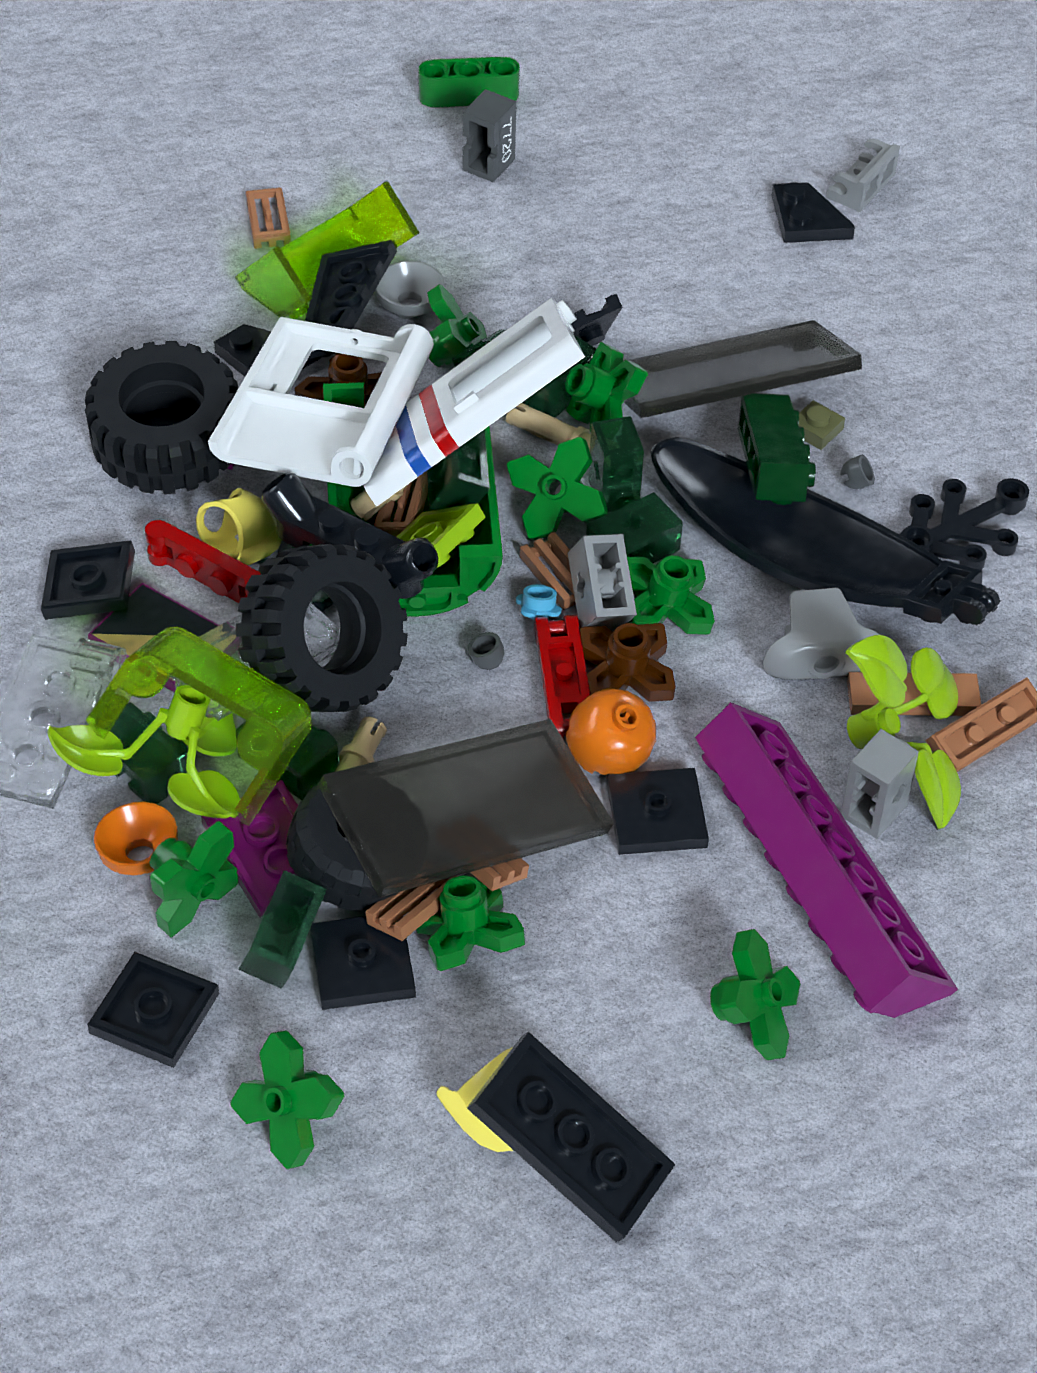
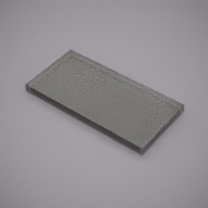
(740, 367)
(464, 806)

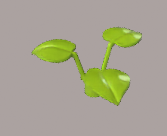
(884, 673)
(200, 792)

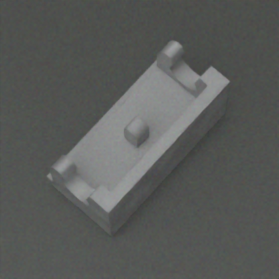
(865, 176)

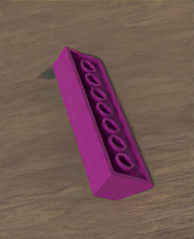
(823, 864)

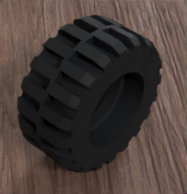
(150, 381)
(368, 625)

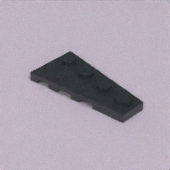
(346, 285)

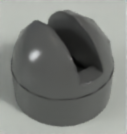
(859, 472)
(486, 650)

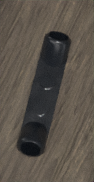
(309, 520)

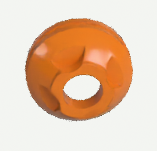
(129, 828)

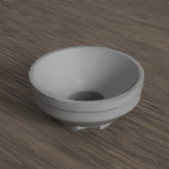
(408, 281)

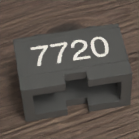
(489, 135)

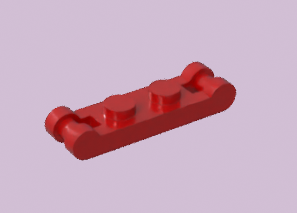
(197, 560)
(561, 667)

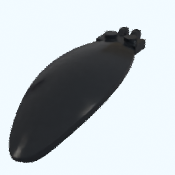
(817, 540)

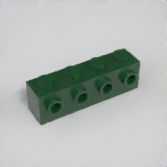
(775, 448)

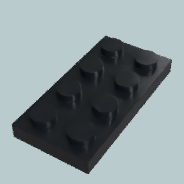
(571, 1136)

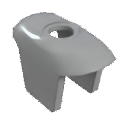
(816, 638)

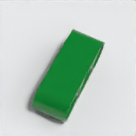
(462, 80)

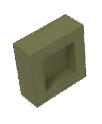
(820, 424)

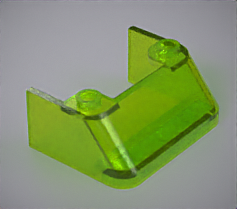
(287, 275)
(273, 714)

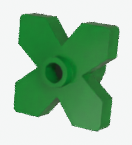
(456, 331)
(602, 385)
(567, 469)
(670, 592)
(191, 875)
(469, 918)
(757, 995)
(287, 1099)

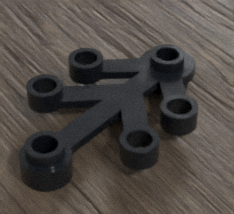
(1009, 499)

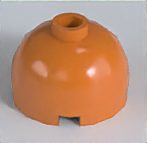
(611, 732)

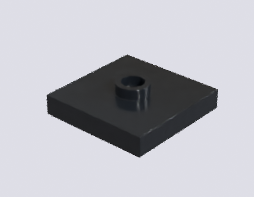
(88, 580)
(657, 811)
(360, 964)
(153, 1009)

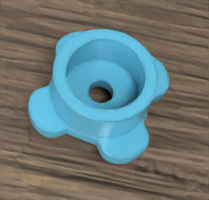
(538, 602)

